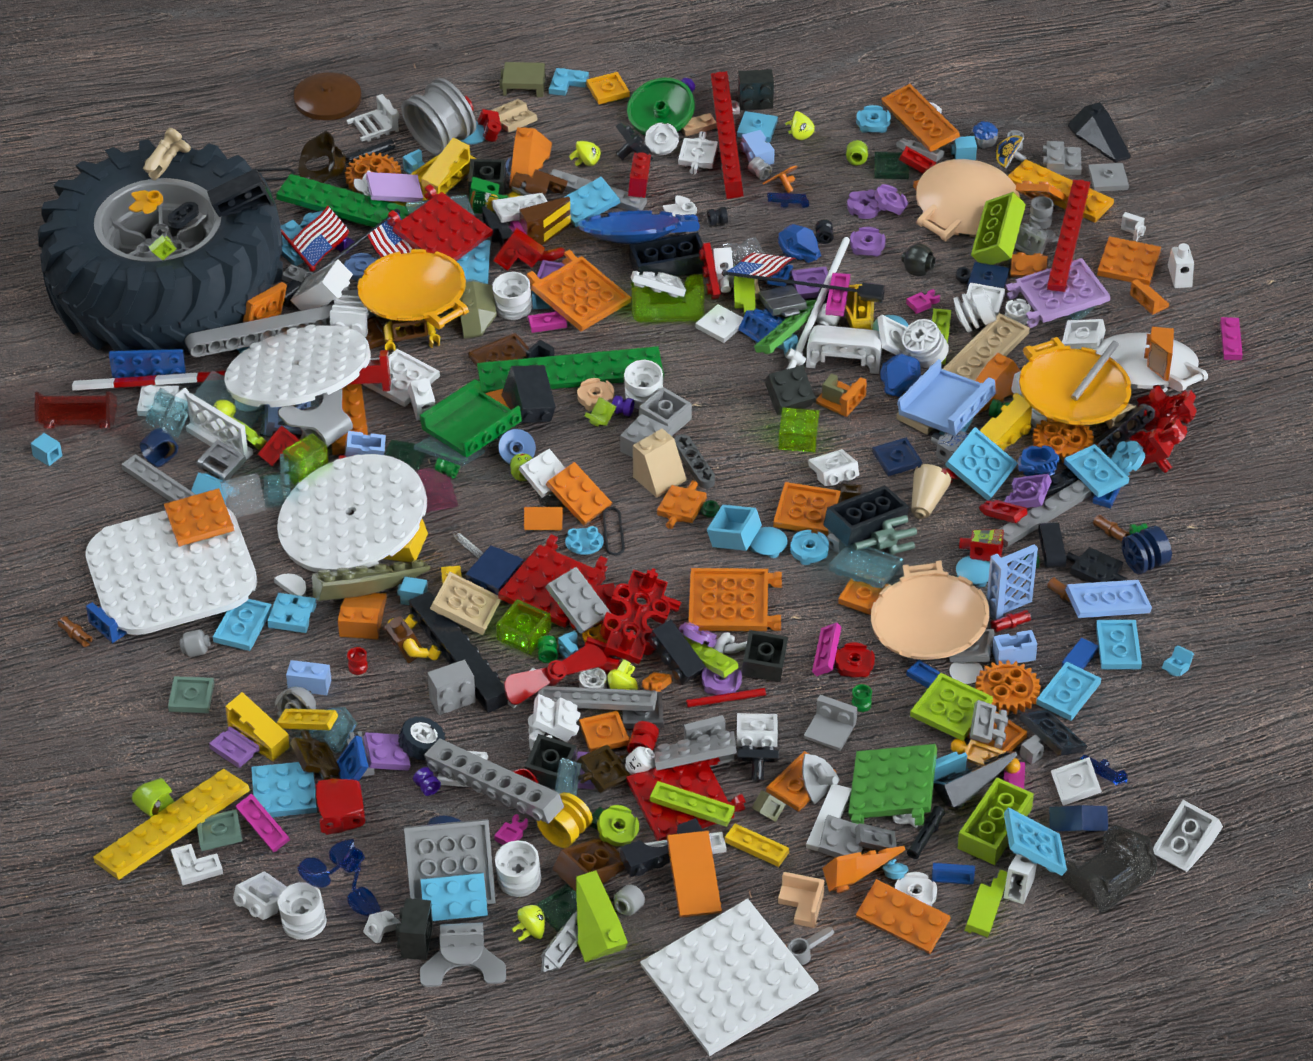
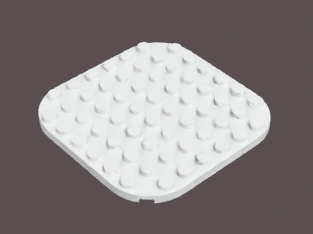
(156, 584)

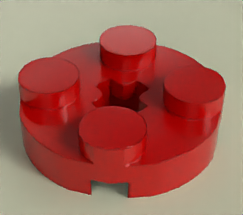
(860, 668)

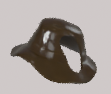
(317, 147)

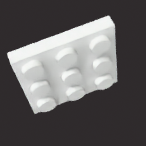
(403, 371)

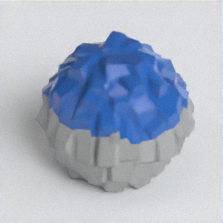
(985, 134)

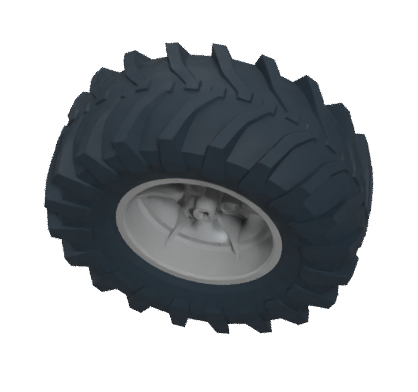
(136, 296)

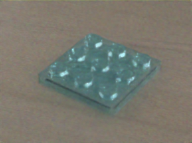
(866, 565)

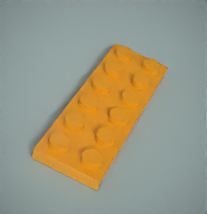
(1096, 202)

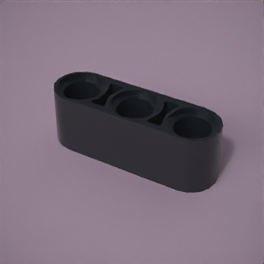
(1052, 545)

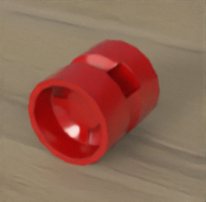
(643, 735)

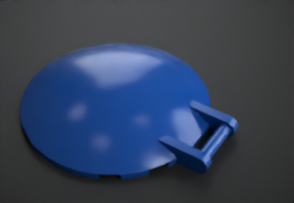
(637, 225)

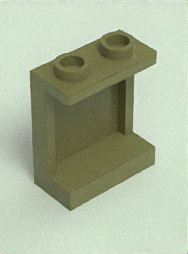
(523, 76)

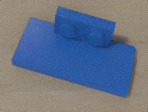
(146, 363)

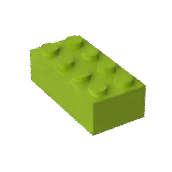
(998, 229)
(985, 830)

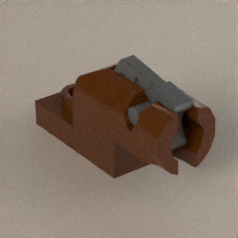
(537, 183)

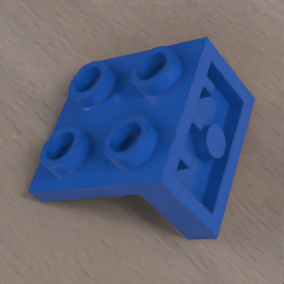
(759, 323)
(103, 623)

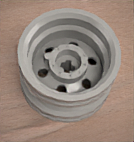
(438, 116)

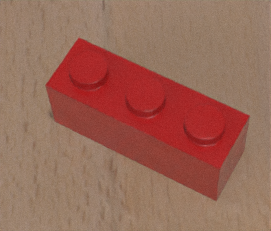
(639, 175)

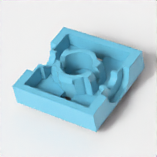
(291, 612)

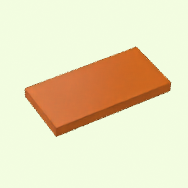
(694, 874)

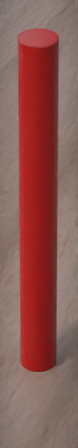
(726, 697)

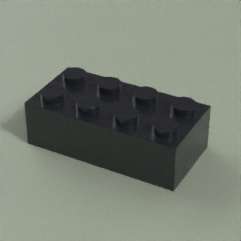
(668, 255)
(864, 514)

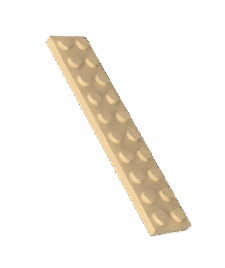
(995, 338)

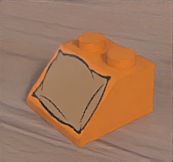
(1160, 351)

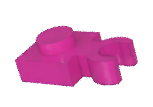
(922, 302)
(512, 831)

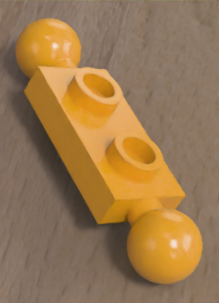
(979, 752)

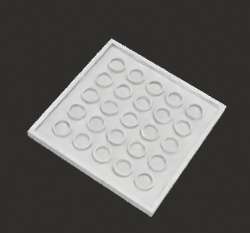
(729, 977)

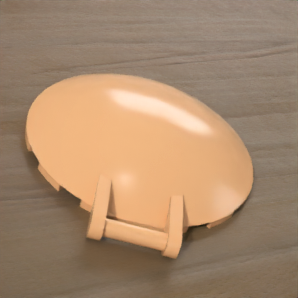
(956, 193)
(929, 613)

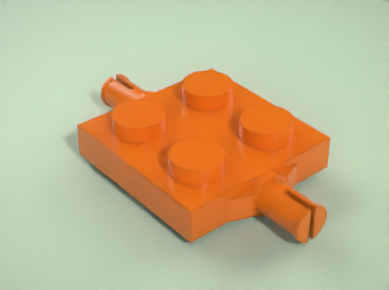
(681, 504)

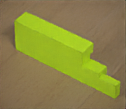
(744, 293)
(986, 905)

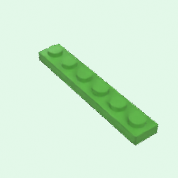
(784, 330)

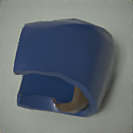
(158, 447)

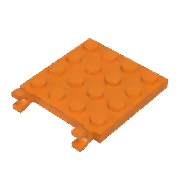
(579, 292)
(732, 599)

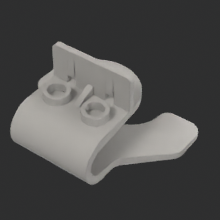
(326, 421)
(462, 946)

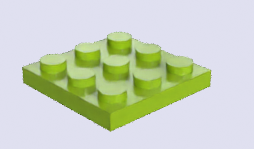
(949, 706)

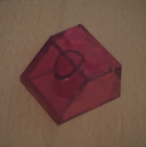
(438, 490)

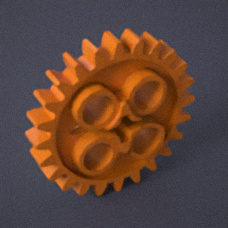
(370, 163)
(1062, 437)
(1009, 685)

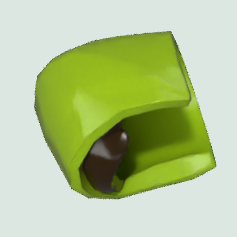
(152, 797)

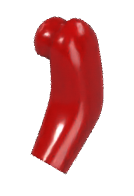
(552, 255)

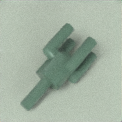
(888, 537)

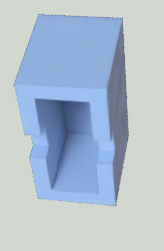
(755, 146)
(364, 444)
(1014, 648)
(308, 675)

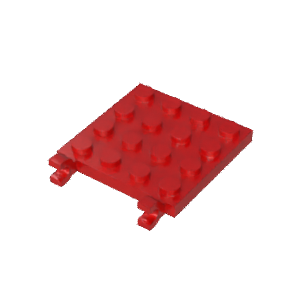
(440, 226)
(542, 568)
(693, 777)

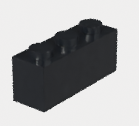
(676, 652)

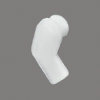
(724, 639)
(905, 819)

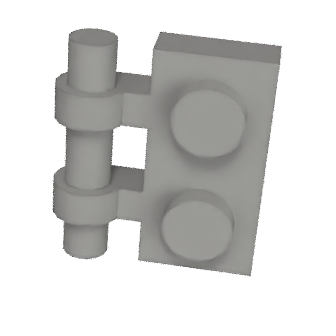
(983, 722)

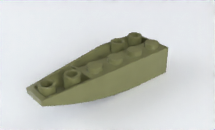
(363, 580)

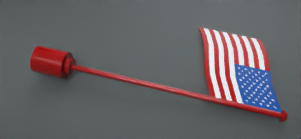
(318, 238)

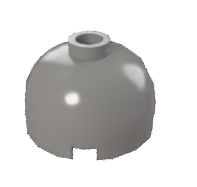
(295, 698)

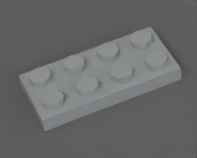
(695, 750)

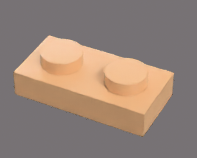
(700, 123)

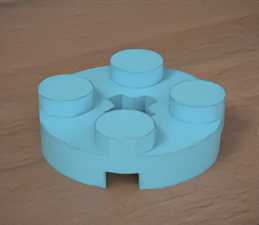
(867, 124)
(1128, 449)
(809, 555)

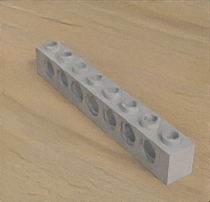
(494, 781)

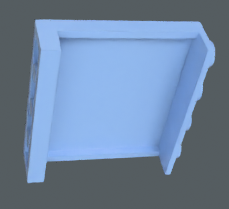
(945, 399)

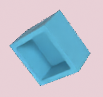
(734, 527)

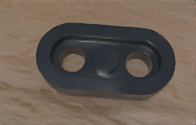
(183, 215)

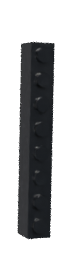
(457, 647)

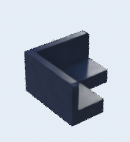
(1078, 818)

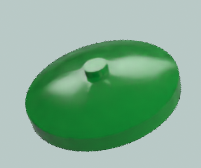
(661, 102)

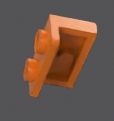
(1025, 265)

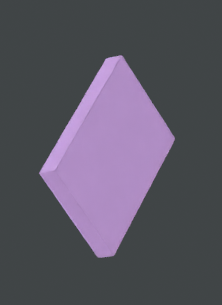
(394, 187)

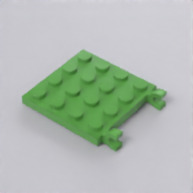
(893, 782)

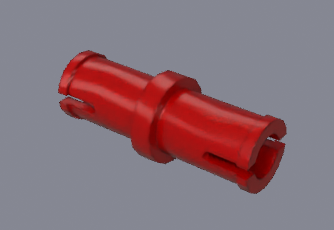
(1010, 620)

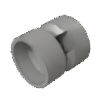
(1041, 211)

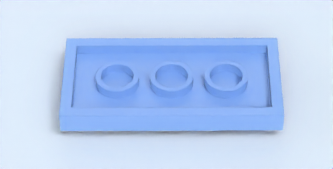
(1108, 598)

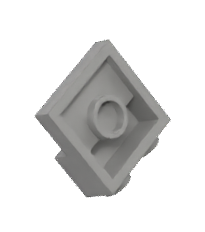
(1062, 159)

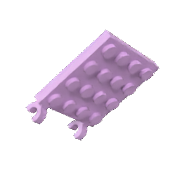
(1081, 292)

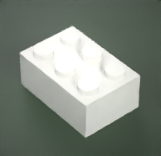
(322, 286)

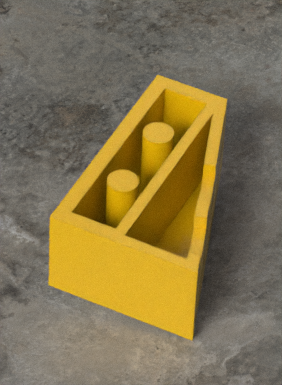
(449, 167)
(858, 312)

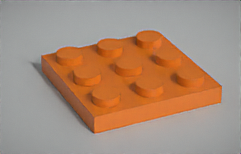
(1129, 260)
(804, 507)
(198, 517)

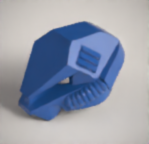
(798, 237)
(899, 374)
(1038, 461)

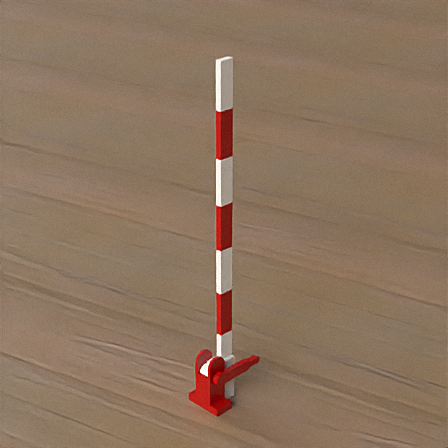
(376, 372)

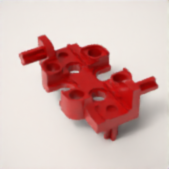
(1167, 424)
(624, 643)

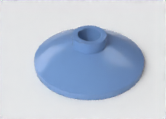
(518, 438)

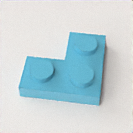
(564, 78)

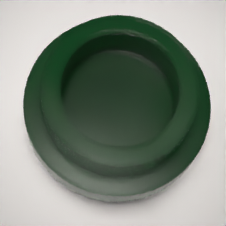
(710, 508)

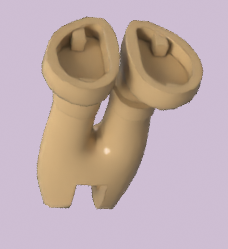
(164, 153)

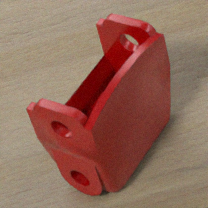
(340, 804)

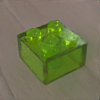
(798, 429)
(305, 457)
(523, 626)

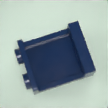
(494, 569)

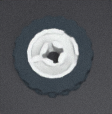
(419, 735)

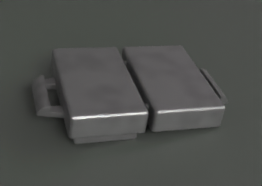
(783, 301)

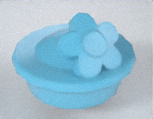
(895, 870)

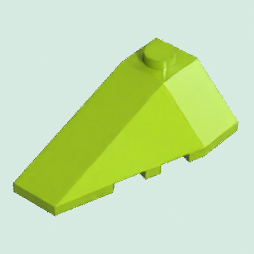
(597, 921)

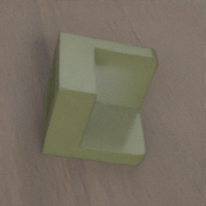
(831, 391)
(768, 806)

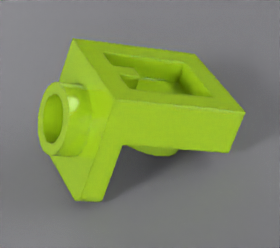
(162, 247)
(601, 412)

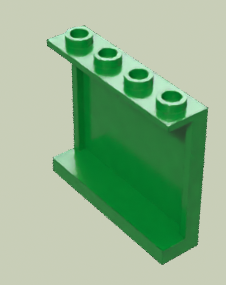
(469, 419)

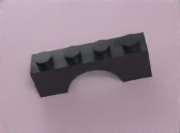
(640, 858)

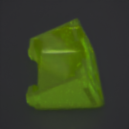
(661, 307)

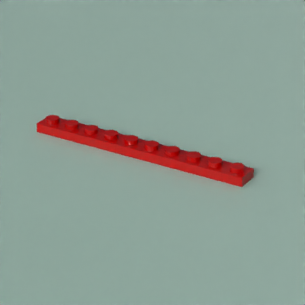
(1068, 236)

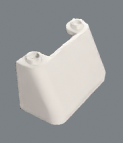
(846, 343)

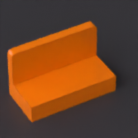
(1148, 297)
(543, 518)

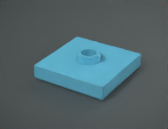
(756, 121)

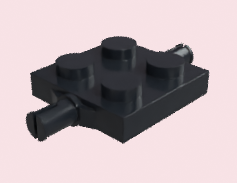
(1096, 566)

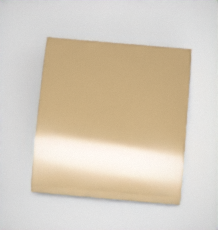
(515, 115)

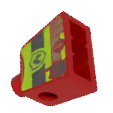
(983, 544)

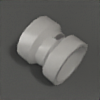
(761, 169)

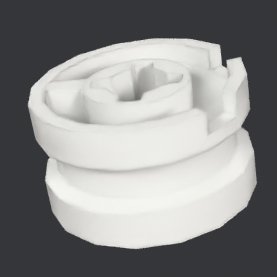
(1017, 310)
(593, 679)

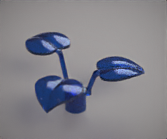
(348, 858)

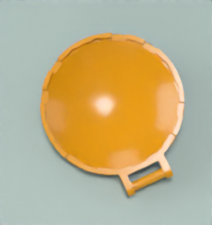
(414, 287)
(1056, 373)

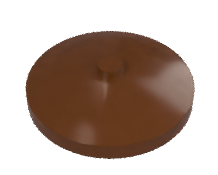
(327, 96)

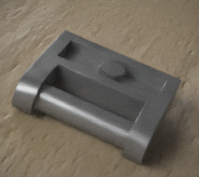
(223, 455)

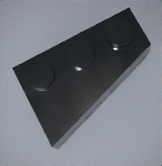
(240, 194)

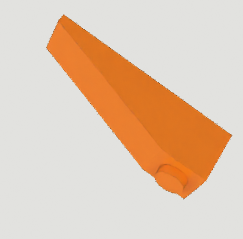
(529, 151)
(1002, 370)
(851, 868)

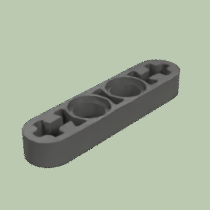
(691, 462)

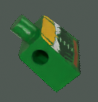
(482, 194)

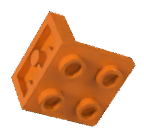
(848, 400)

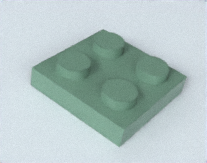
(191, 694)
(219, 830)

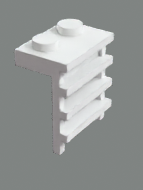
(384, 116)
(350, 313)

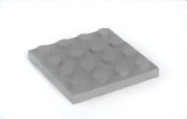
(449, 851)

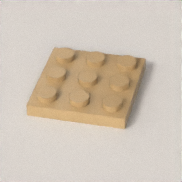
(465, 603)

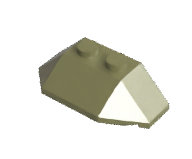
(481, 307)

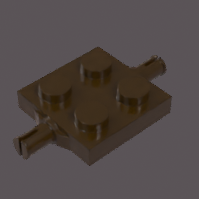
(315, 756)
(603, 768)

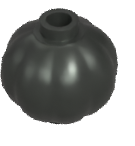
(918, 259)

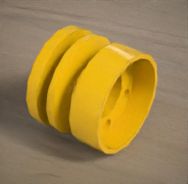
(568, 823)

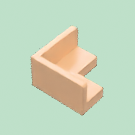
(805, 894)

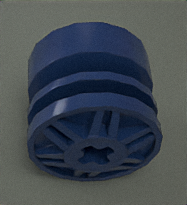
(1146, 549)

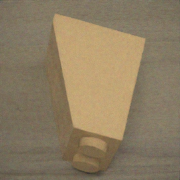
(657, 463)

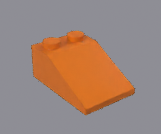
(362, 616)

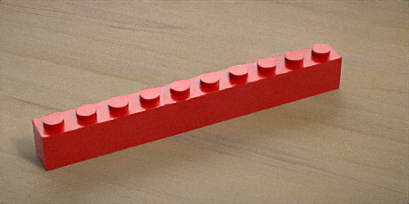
(727, 135)

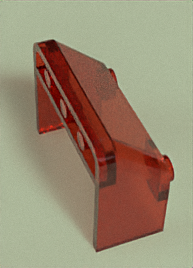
(75, 410)

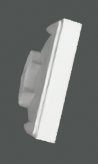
(292, 584)

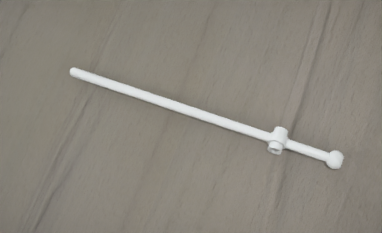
(795, 356)

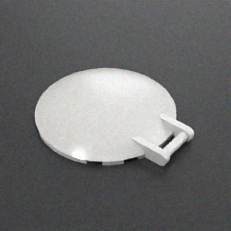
(1130, 356)

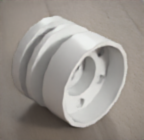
(512, 295)
(974, 309)
(925, 342)
(642, 381)
(518, 868)
(302, 910)

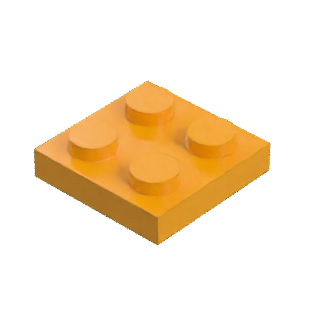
(608, 88)

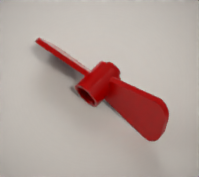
(525, 684)

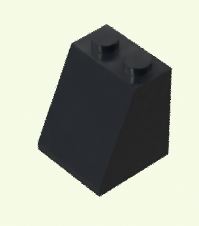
(530, 391)

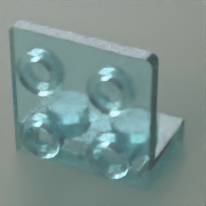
(168, 412)
(276, 486)
(339, 733)

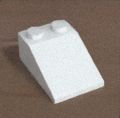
(1187, 836)

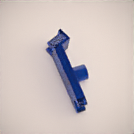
(786, 198)
(1102, 769)

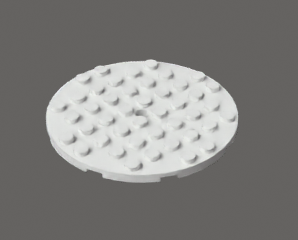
(270, 369)
(386, 507)

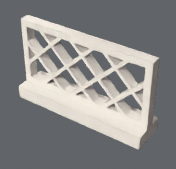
(209, 431)

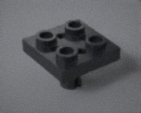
(634, 142)
(758, 757)

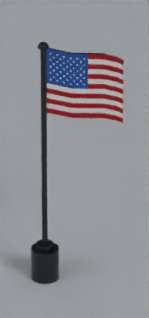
(382, 240)
(766, 266)

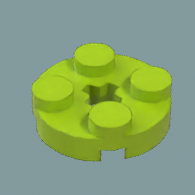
(253, 437)
(610, 833)

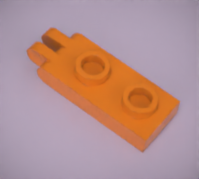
(657, 681)

